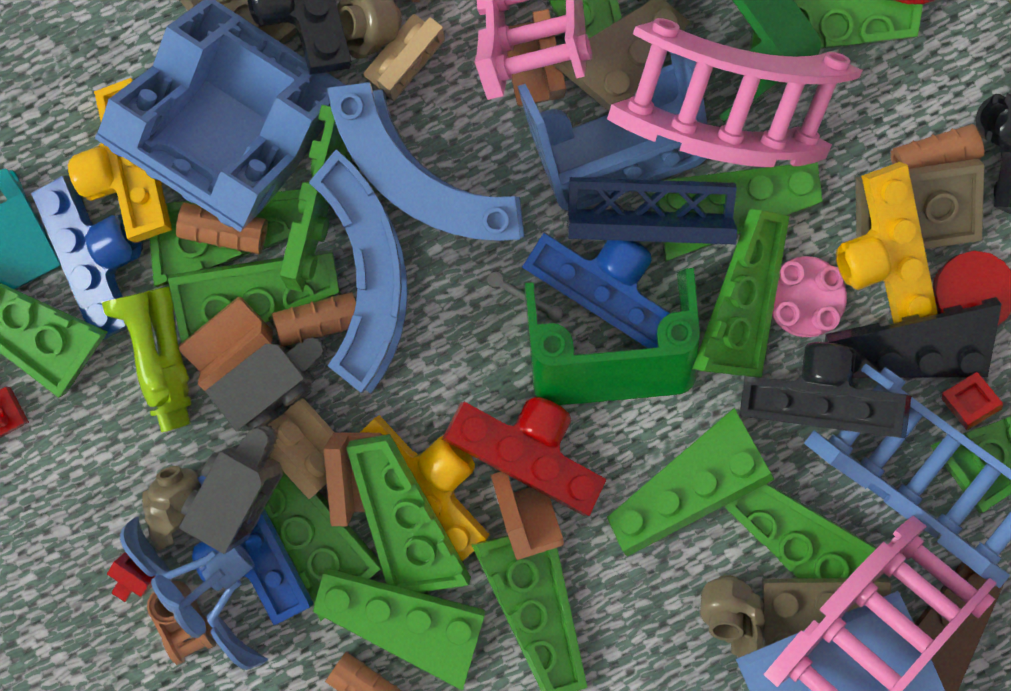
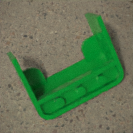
(782, 32)
(617, 374)

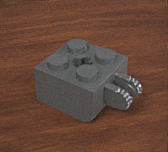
(266, 383)
(234, 491)

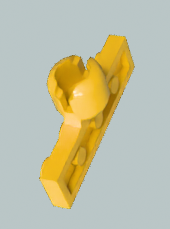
(102, 173)
(892, 247)
(439, 473)

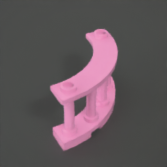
(497, 39)
(729, 142)
(861, 590)

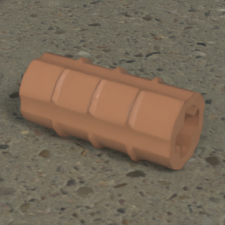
(943, 148)
(203, 227)
(314, 319)
(355, 676)

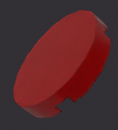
(973, 278)

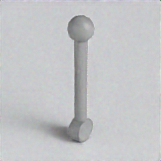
(496, 280)

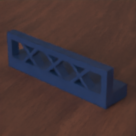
(652, 225)

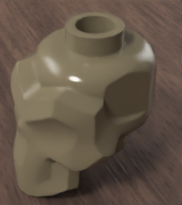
(368, 25)
(164, 503)
(733, 614)

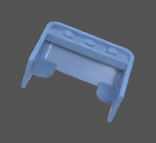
(607, 149)

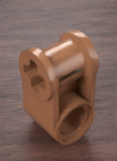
(172, 633)

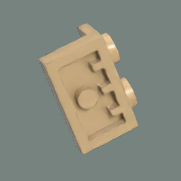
(405, 55)
(301, 445)

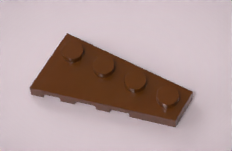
(956, 653)

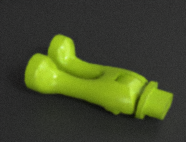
(159, 373)

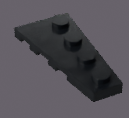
(929, 346)

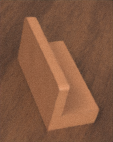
(544, 82)
(225, 341)
(341, 483)
(527, 518)

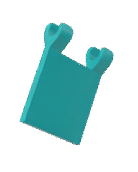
(23, 241)

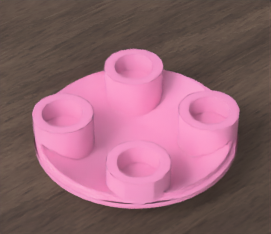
(809, 297)

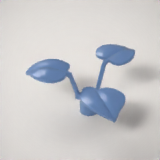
(221, 572)

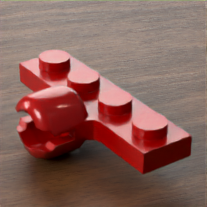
(528, 451)

